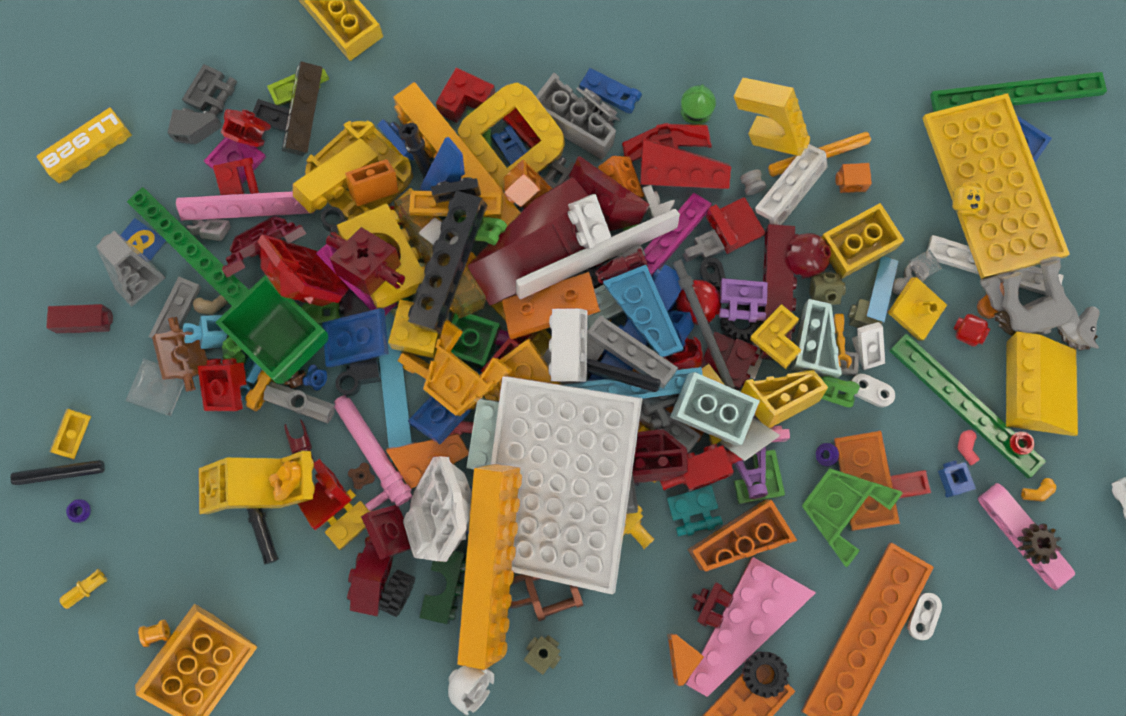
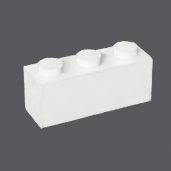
(568, 345)

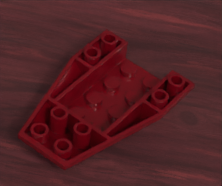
(529, 243)

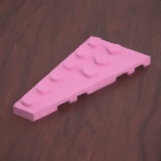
(759, 608)

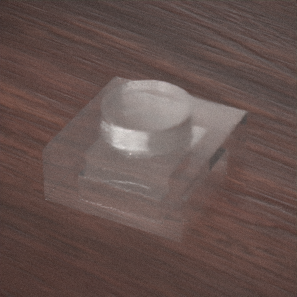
(925, 265)

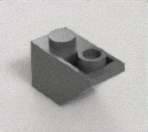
(192, 126)

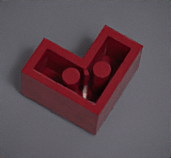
(368, 581)

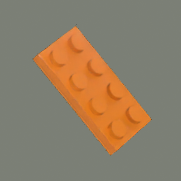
(740, 700)

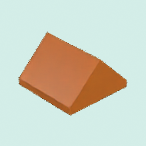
(683, 659)

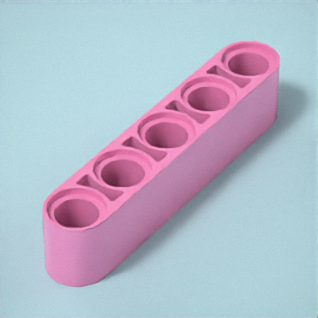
(1011, 520)

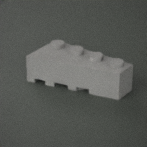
(576, 118)
(128, 268)

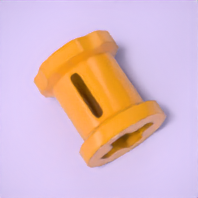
(154, 633)

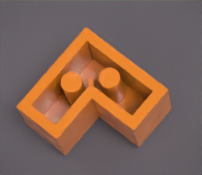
(524, 185)

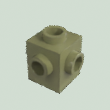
(827, 288)
(540, 663)

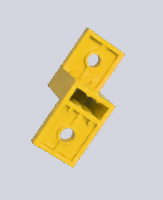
(246, 483)

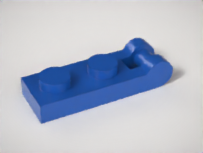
(610, 90)
(511, 150)

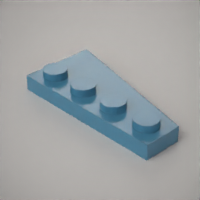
(644, 307)

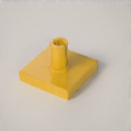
(917, 308)

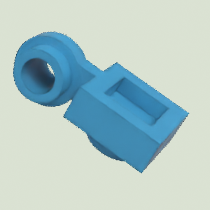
(251, 373)

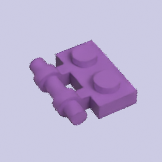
(743, 293)

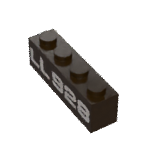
(302, 108)

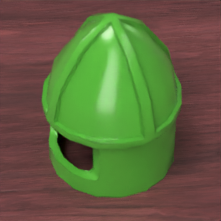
(698, 103)

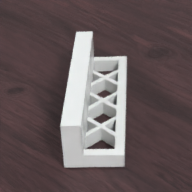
(793, 185)

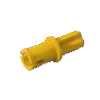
(83, 589)

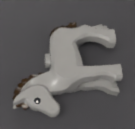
(1043, 313)

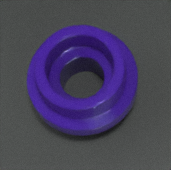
(834, 454)
(72, 508)

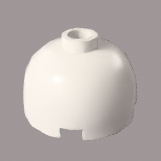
(468, 688)

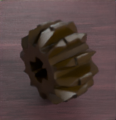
(1047, 540)

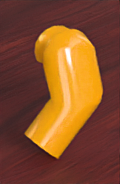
(1046, 489)

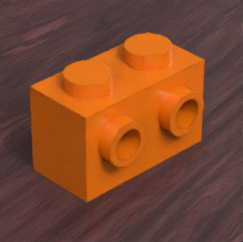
(623, 172)
(372, 182)

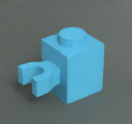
(207, 332)

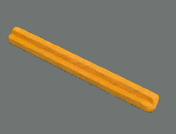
(831, 150)

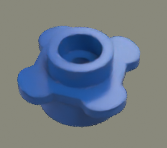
(320, 380)

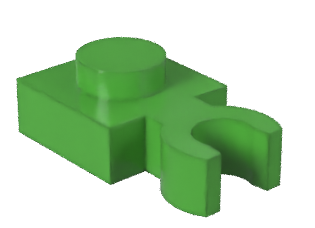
(231, 350)

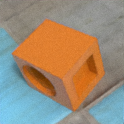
(854, 178)

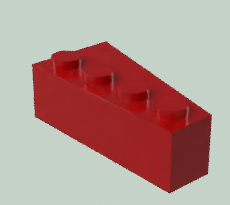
(678, 167)

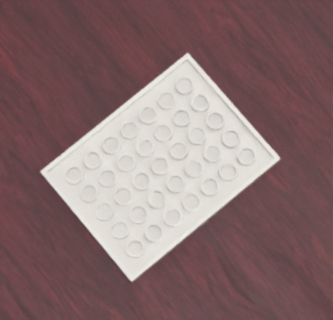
(575, 478)

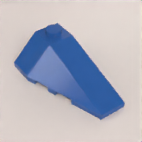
(446, 166)

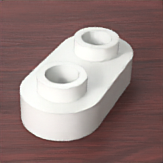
(873, 389)
(925, 617)

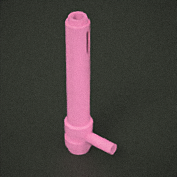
(390, 479)

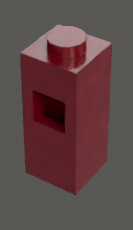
(79, 318)

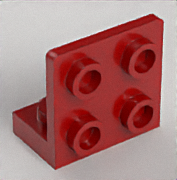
(735, 224)
(327, 499)

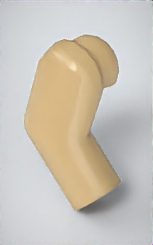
(209, 307)

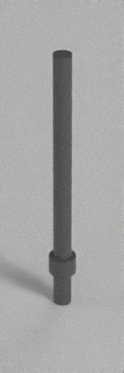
(686, 283)

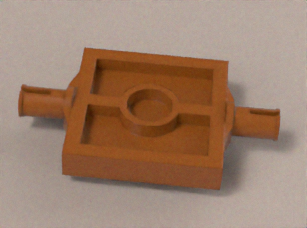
(177, 357)

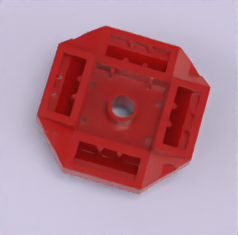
(299, 272)

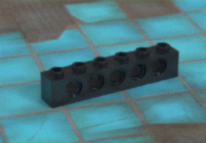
(451, 274)

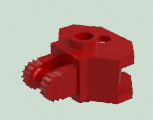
(244, 127)

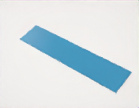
(882, 288)

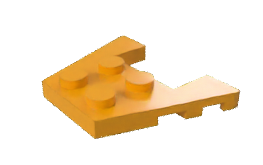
(455, 382)

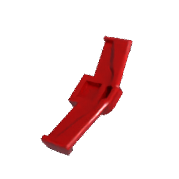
(671, 135)

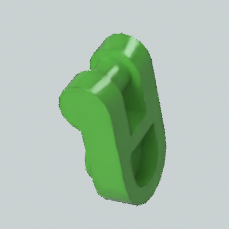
(317, 312)
(834, 385)

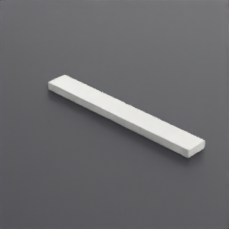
(601, 252)

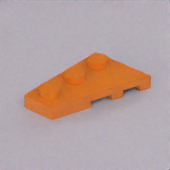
(415, 457)

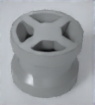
(753, 182)

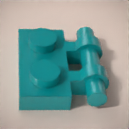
(692, 504)

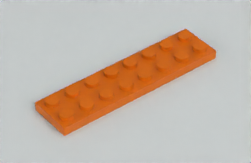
(869, 635)

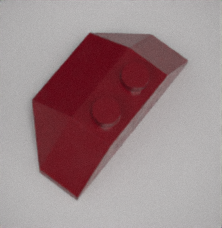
(618, 204)
(658, 457)

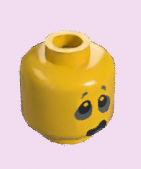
(968, 199)

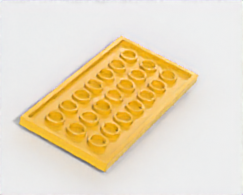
(988, 147)

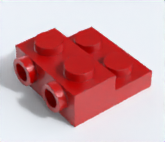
(221, 384)

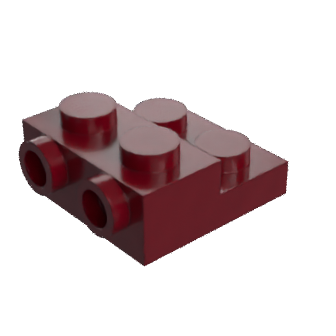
(737, 356)

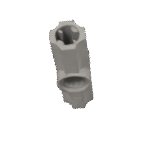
(287, 397)

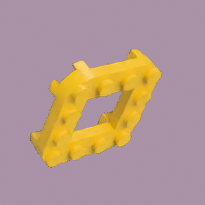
(497, 107)
(379, 144)

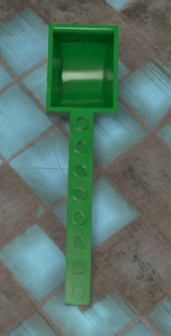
(261, 321)

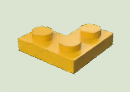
(772, 337)

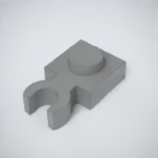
(211, 229)

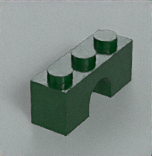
(441, 607)

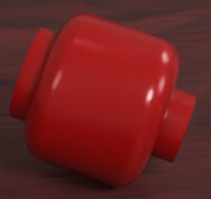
(971, 330)

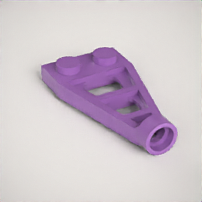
(756, 475)

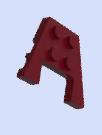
(247, 243)

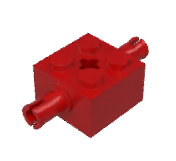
(705, 468)

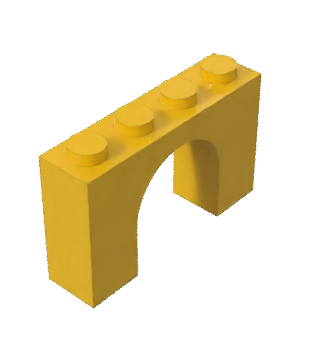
(785, 126)
(384, 224)

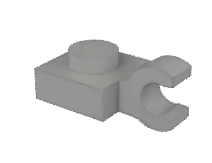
(705, 245)

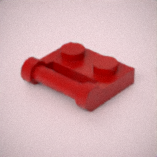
(229, 177)

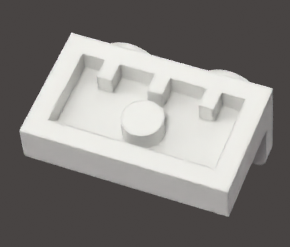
(589, 221)

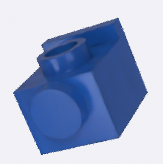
(682, 324)
(963, 478)

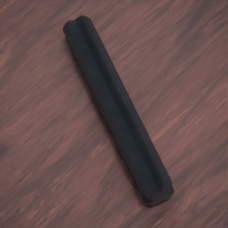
(623, 375)
(57, 472)

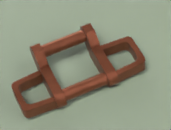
(550, 609)

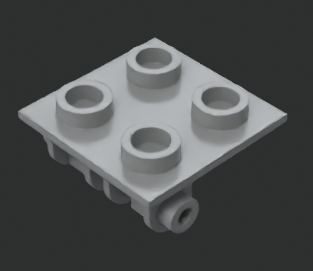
(594, 104)

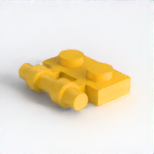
(349, 525)

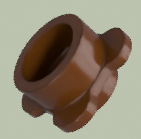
(296, 379)
(359, 482)

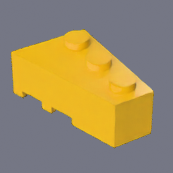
(785, 395)

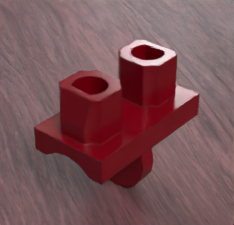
(717, 596)

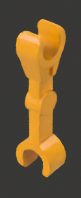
(840, 340)

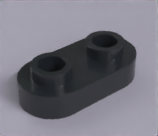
(716, 277)

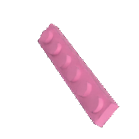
(238, 206)

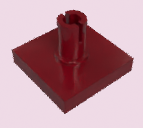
(386, 531)

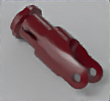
(621, 265)
(300, 444)

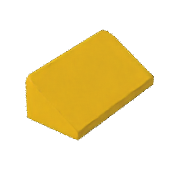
(70, 434)

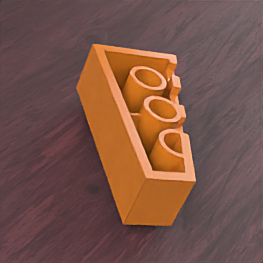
(745, 536)

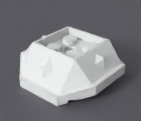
(439, 511)

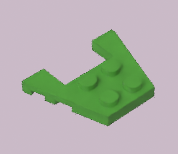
(837, 501)

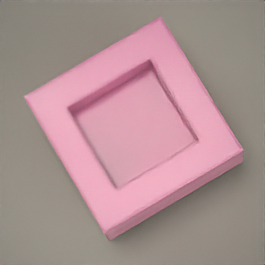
(784, 434)

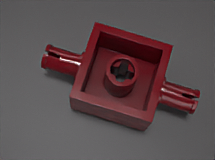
(365, 261)

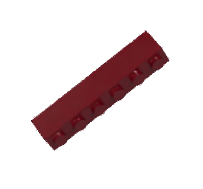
(778, 273)

